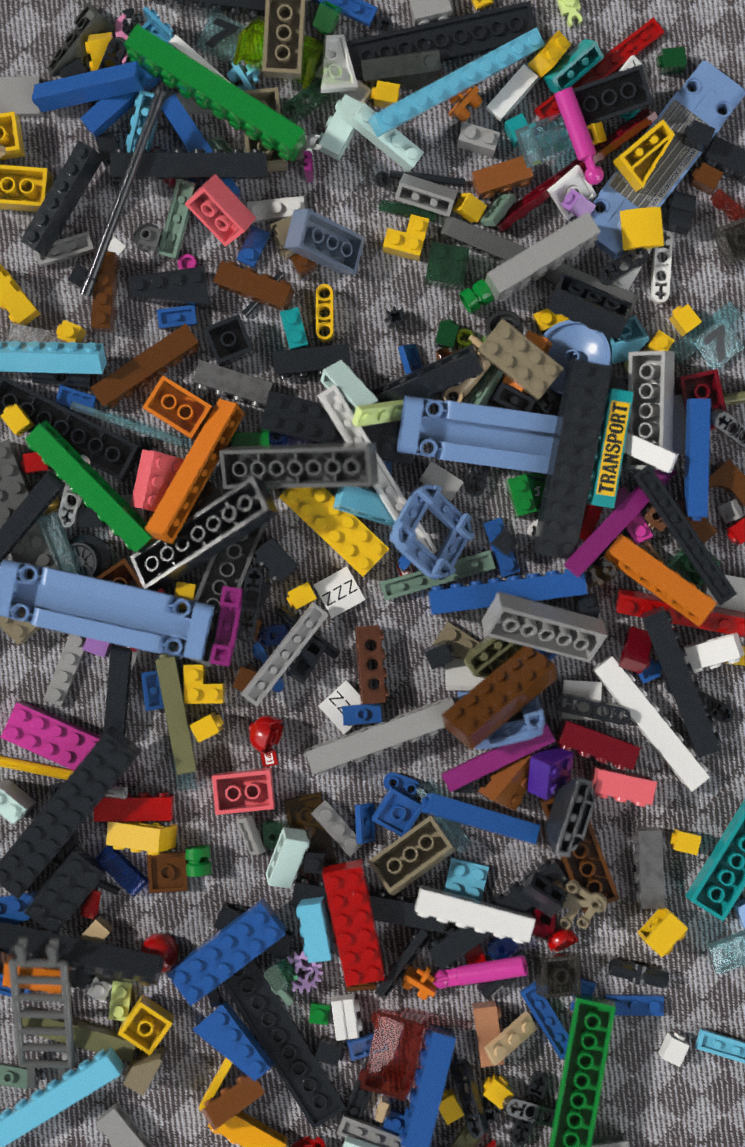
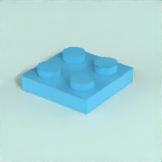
(466, 878)

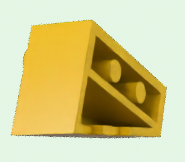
(643, 155)
(15, 300)
(141, 836)

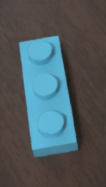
(721, 1045)

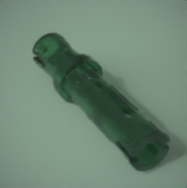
(405, 210)

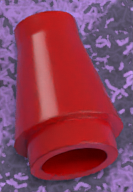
(91, 904)

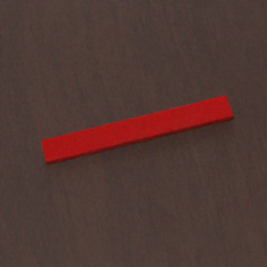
(611, 62)

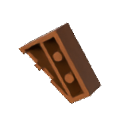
(509, 783)

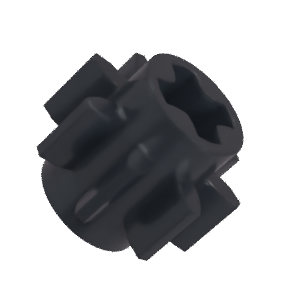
(394, 313)
(490, 1117)

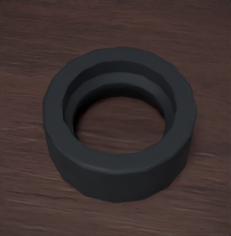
(509, 316)

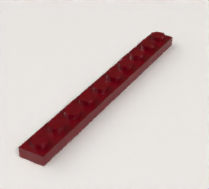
(614, 142)

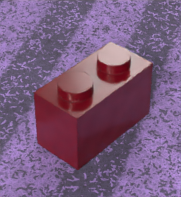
(636, 650)

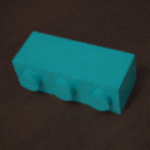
(573, 66)

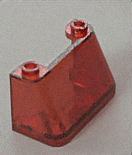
(393, 1053)

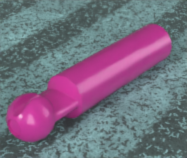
(579, 134)
(481, 972)

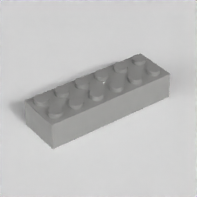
(542, 256)
(653, 400)
(544, 627)

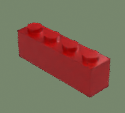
(136, 808)

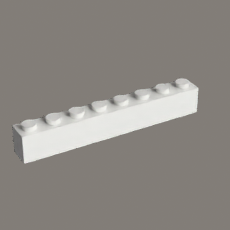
(651, 724)

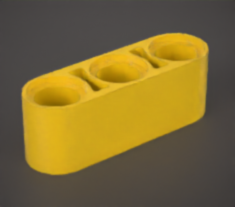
(324, 304)

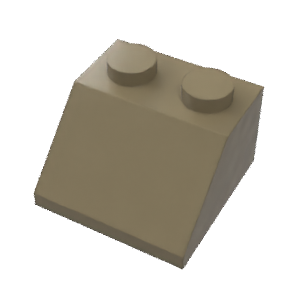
(142, 1070)

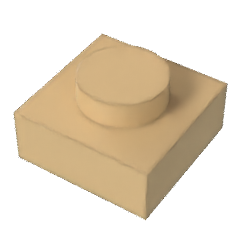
(383, 1109)

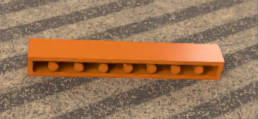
(195, 471)

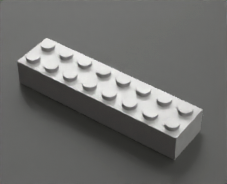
(377, 737)

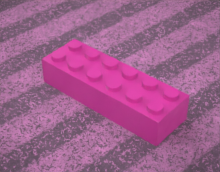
(48, 735)

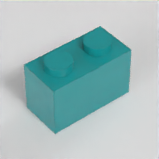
(294, 329)

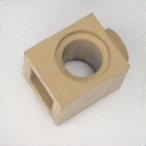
(97, 930)

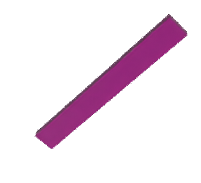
(611, 528)

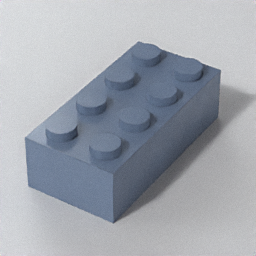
(324, 241)

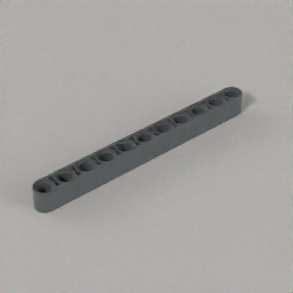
(503, 250)

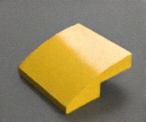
(642, 228)

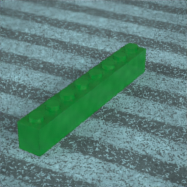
(89, 485)

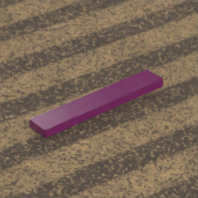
(494, 759)

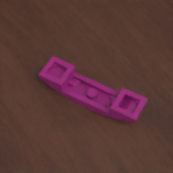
(227, 626)

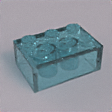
(544, 140)

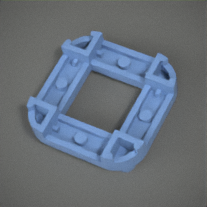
(404, 532)
(515, 731)

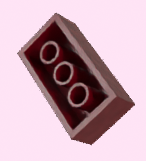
(595, 743)

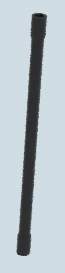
(155, 107)

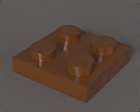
(167, 872)

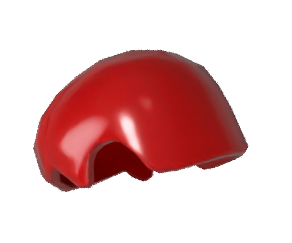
(561, 939)

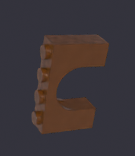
(728, 478)

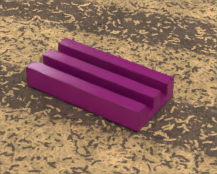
(308, 166)

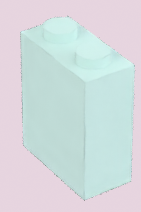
(14, 802)

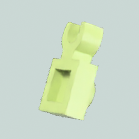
(571, 9)

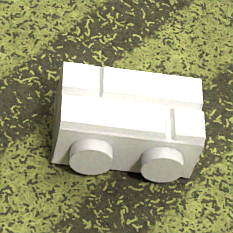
(345, 1016)

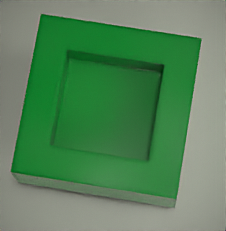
(319, 1013)

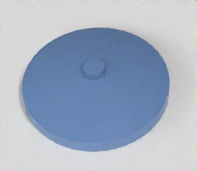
(577, 342)

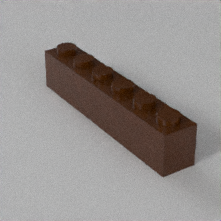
(145, 367)

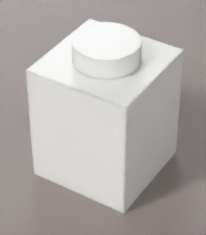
(674, 1048)

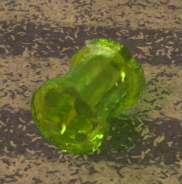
(463, 344)

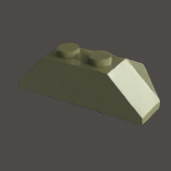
(489, 656)

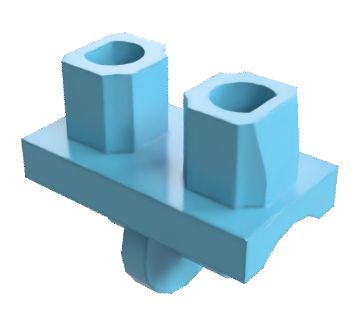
(238, 72)

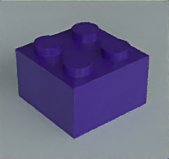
(549, 771)

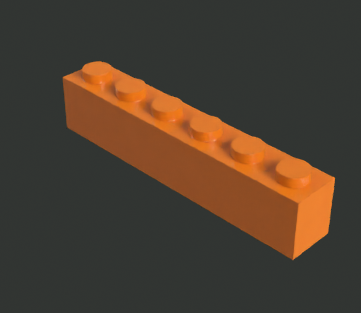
(660, 580)

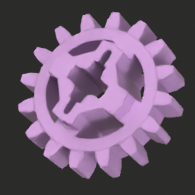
(309, 967)

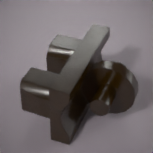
(601, 573)

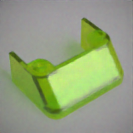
(251, 50)

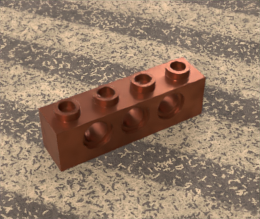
(362, 635)

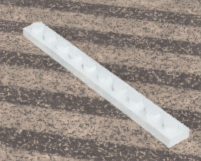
(386, 487)

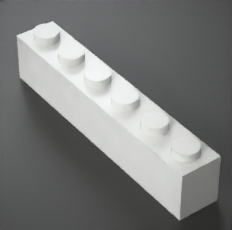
(475, 914)

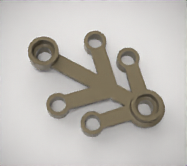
(575, 904)

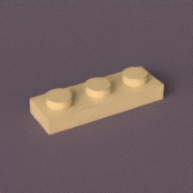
(510, 1038)

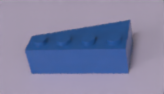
(233, 1040)

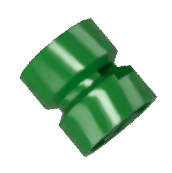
(477, 296)
(198, 860)

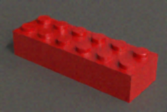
(353, 923)

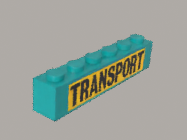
(610, 449)

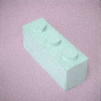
(338, 130)
(348, 384)
(287, 857)

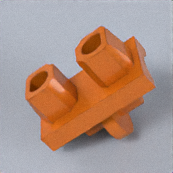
(459, 110)
(422, 980)

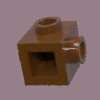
(652, 521)

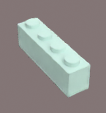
(391, 143)

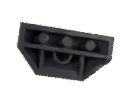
(570, 816)

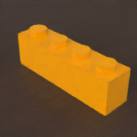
(250, 1132)

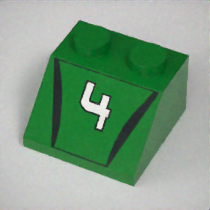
(526, 493)

